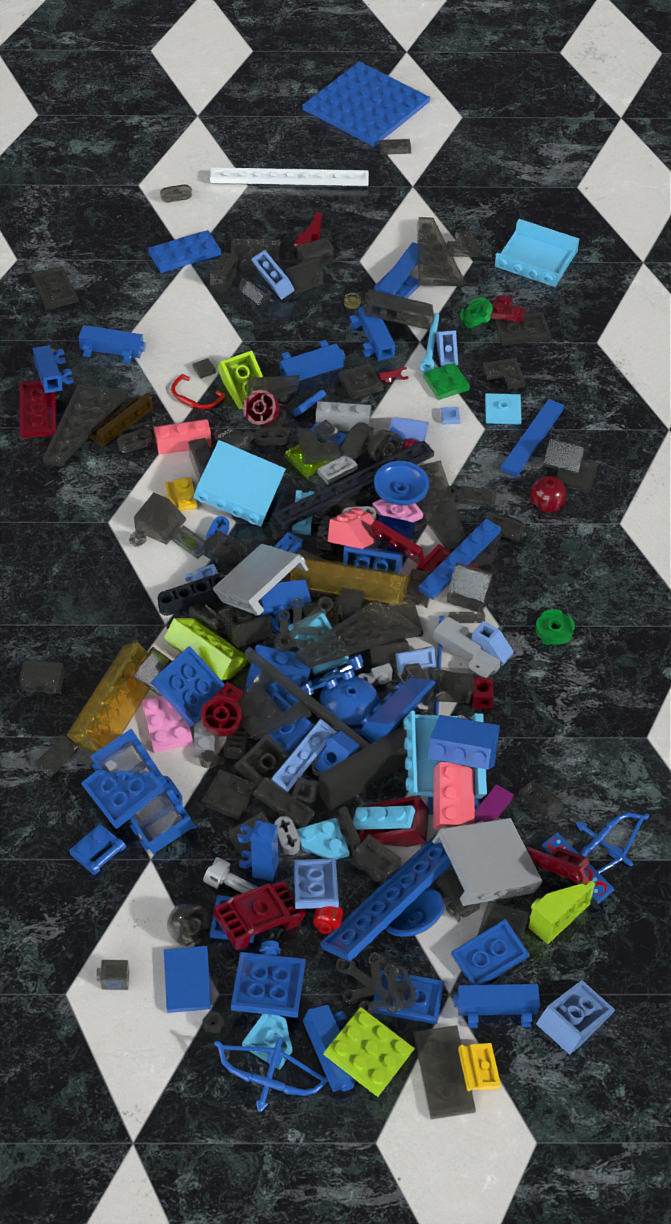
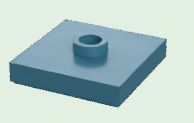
(503, 408)

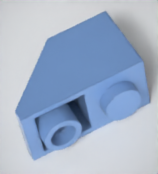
(492, 642)

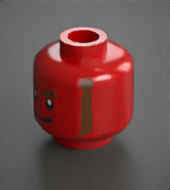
(328, 918)

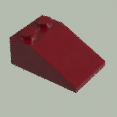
(402, 836)

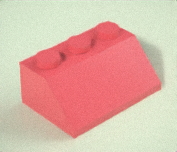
(175, 436)
(352, 529)
(453, 795)

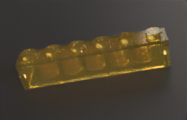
(333, 576)
(112, 702)

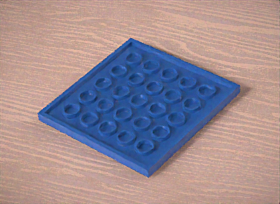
(366, 103)

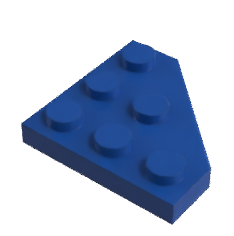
(122, 793)

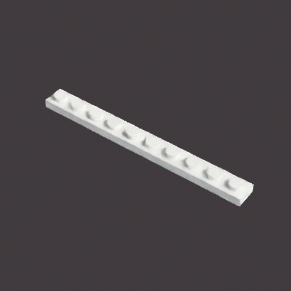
(289, 176)

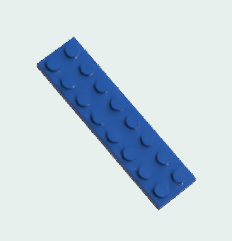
(388, 901)

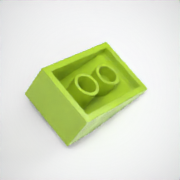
(235, 373)
(558, 910)

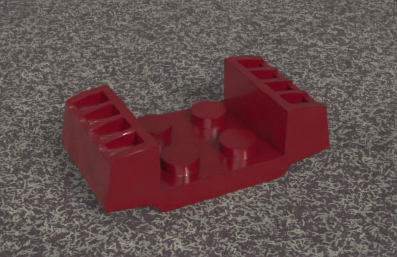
(257, 912)

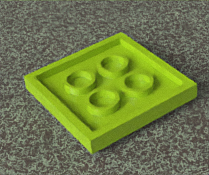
(368, 1051)

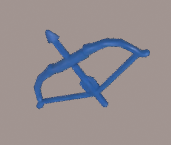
(614, 851)
(274, 1059)

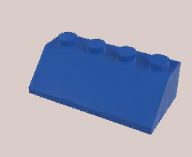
(396, 708)

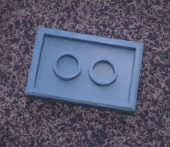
(315, 883)

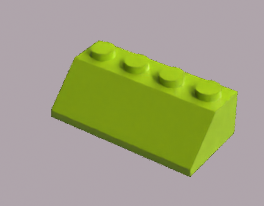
(212, 649)

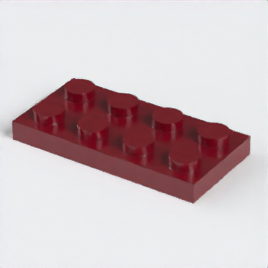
(36, 410)

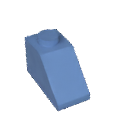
(447, 347)

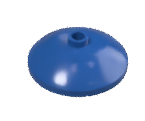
(401, 483)
(350, 707)
(419, 915)

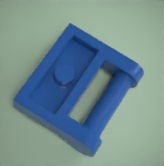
(93, 845)

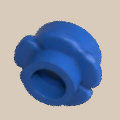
(270, 948)

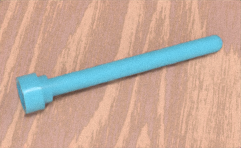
(427, 363)

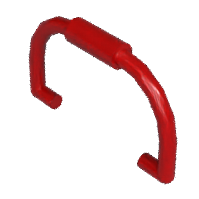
(189, 402)

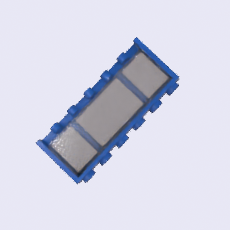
(164, 816)

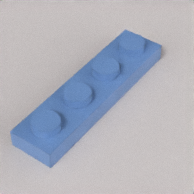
(302, 756)

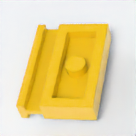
(181, 493)
(479, 1067)

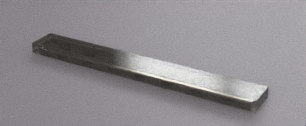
(305, 698)

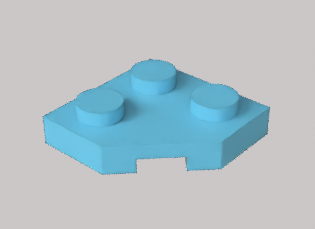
(323, 840)
(265, 1035)

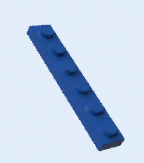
(463, 554)

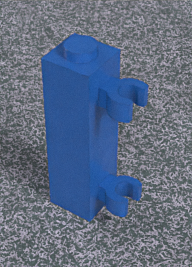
(377, 334)
(111, 342)
(314, 362)
(48, 370)
(264, 849)
(497, 1000)
(322, 1030)

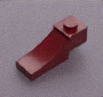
(312, 233)

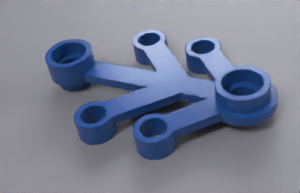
(329, 679)

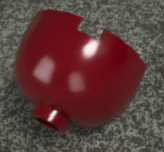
(261, 408)
(548, 494)
(221, 716)

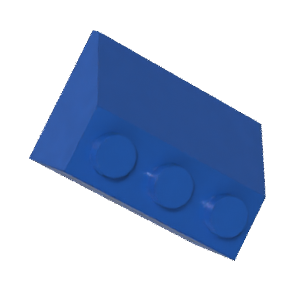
(374, 558)
(282, 595)
(464, 742)

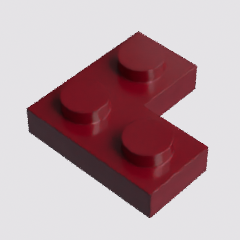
(505, 311)

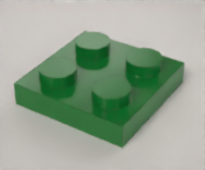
(446, 381)

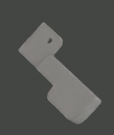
(454, 638)

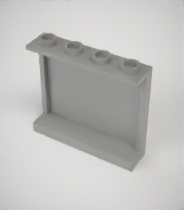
(256, 577)
(489, 860)

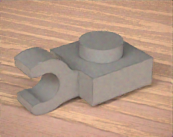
(378, 675)

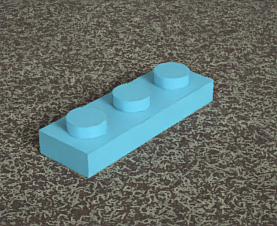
(383, 817)

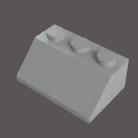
(342, 415)

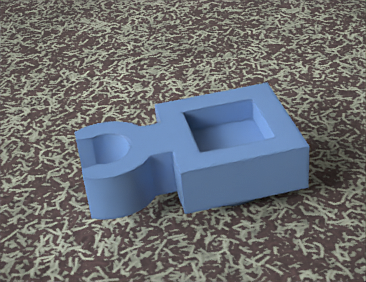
(202, 573)

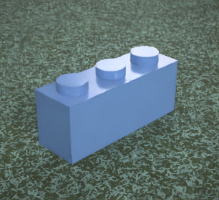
(273, 274)

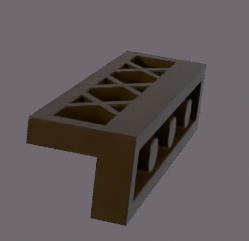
(122, 419)

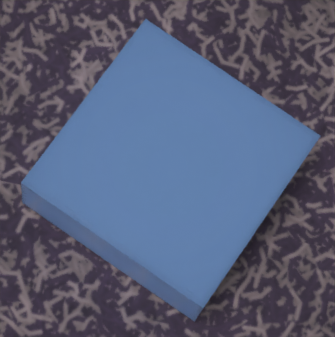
(450, 415)

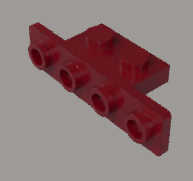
(561, 862)

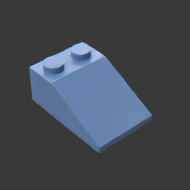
(575, 1016)

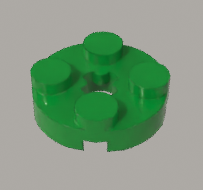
(477, 312)
(554, 636)

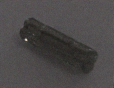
(467, 617)

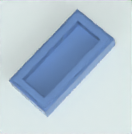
(423, 656)

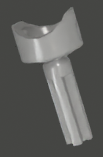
(220, 873)

